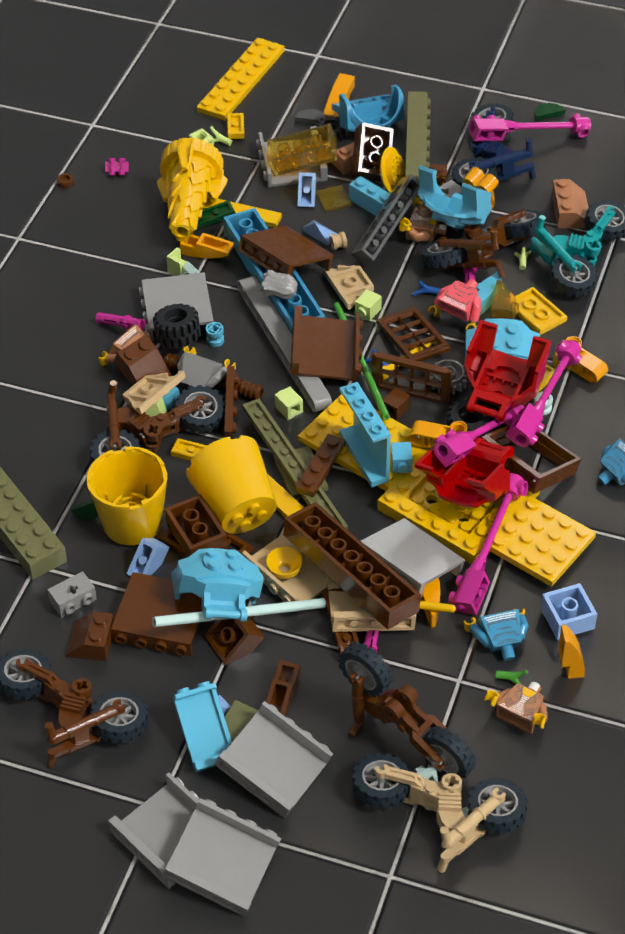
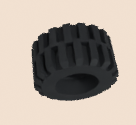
(176, 325)
(473, 420)

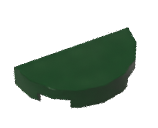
(549, 110)
(85, 510)

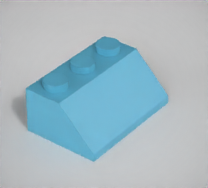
(368, 194)

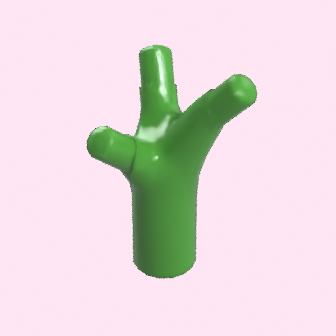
(511, 676)

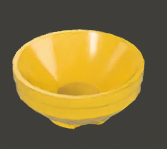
(284, 557)

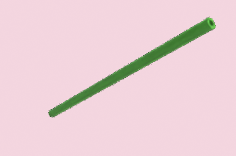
(366, 372)

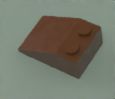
(139, 360)

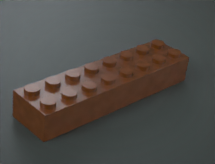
(352, 565)

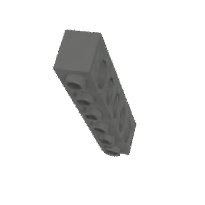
(386, 220)

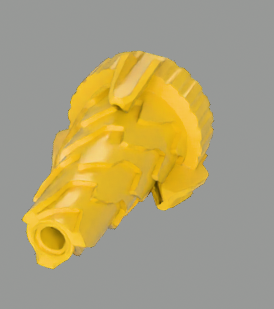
(189, 174)

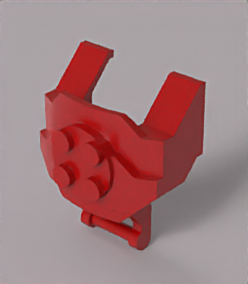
(500, 376)
(472, 479)

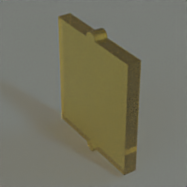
(333, 198)

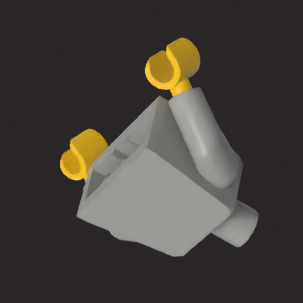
(201, 370)

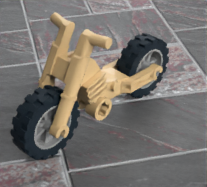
(455, 829)

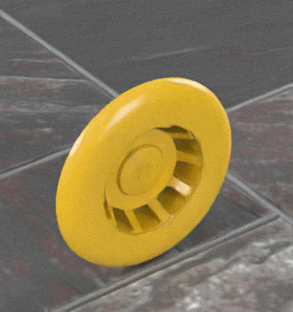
(391, 168)

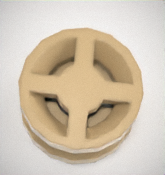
(338, 241)

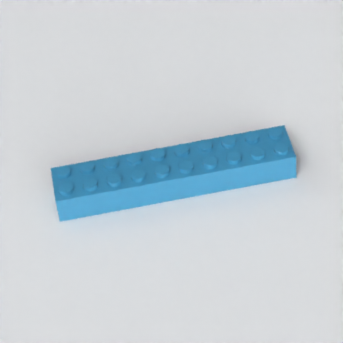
(249, 222)

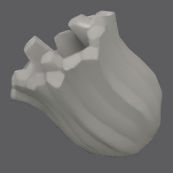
(278, 284)

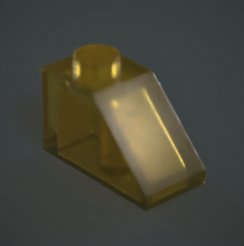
(503, 302)

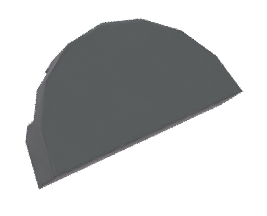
(309, 116)

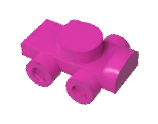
(120, 166)

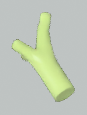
(220, 138)
(522, 258)

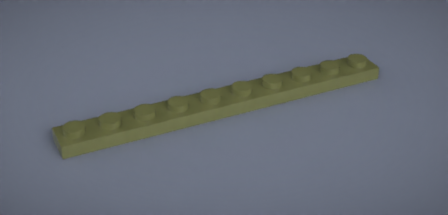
(285, 453)

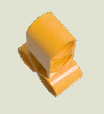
(479, 180)
(589, 367)
(425, 433)

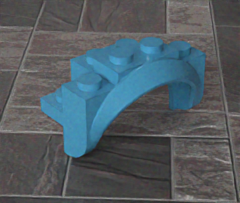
(369, 110)

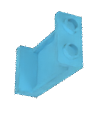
(202, 724)

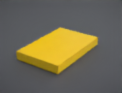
(538, 311)

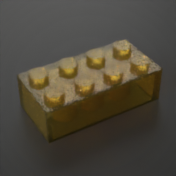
(302, 150)

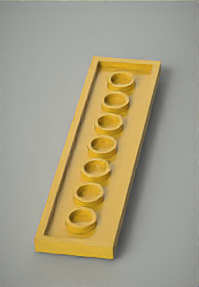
(240, 79)

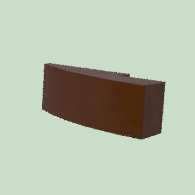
(284, 686)

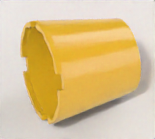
(233, 483)
(129, 493)

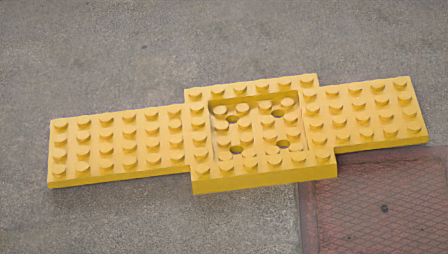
(529, 535)

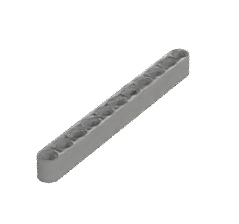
(281, 340)

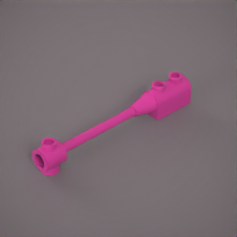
(496, 128)
(530, 417)
(458, 445)
(475, 582)

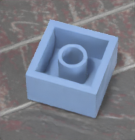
(570, 608)

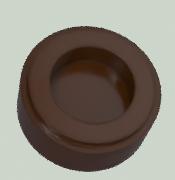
(65, 180)

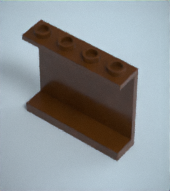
(283, 249)
(326, 346)
(152, 597)

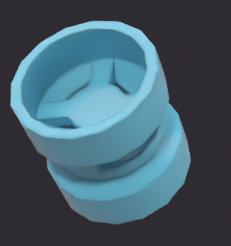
(214, 334)

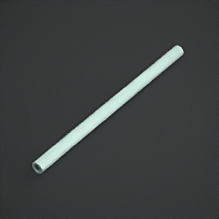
(256, 610)

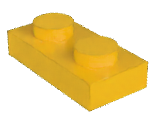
(235, 126)

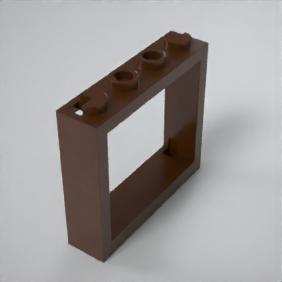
(548, 447)

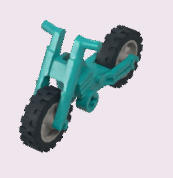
(575, 249)

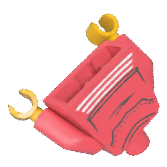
(460, 301)

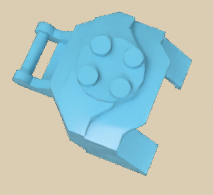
(459, 210)
(511, 338)
(221, 580)

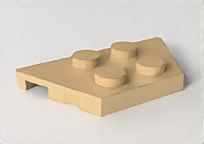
(348, 283)
(150, 390)

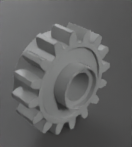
(458, 375)

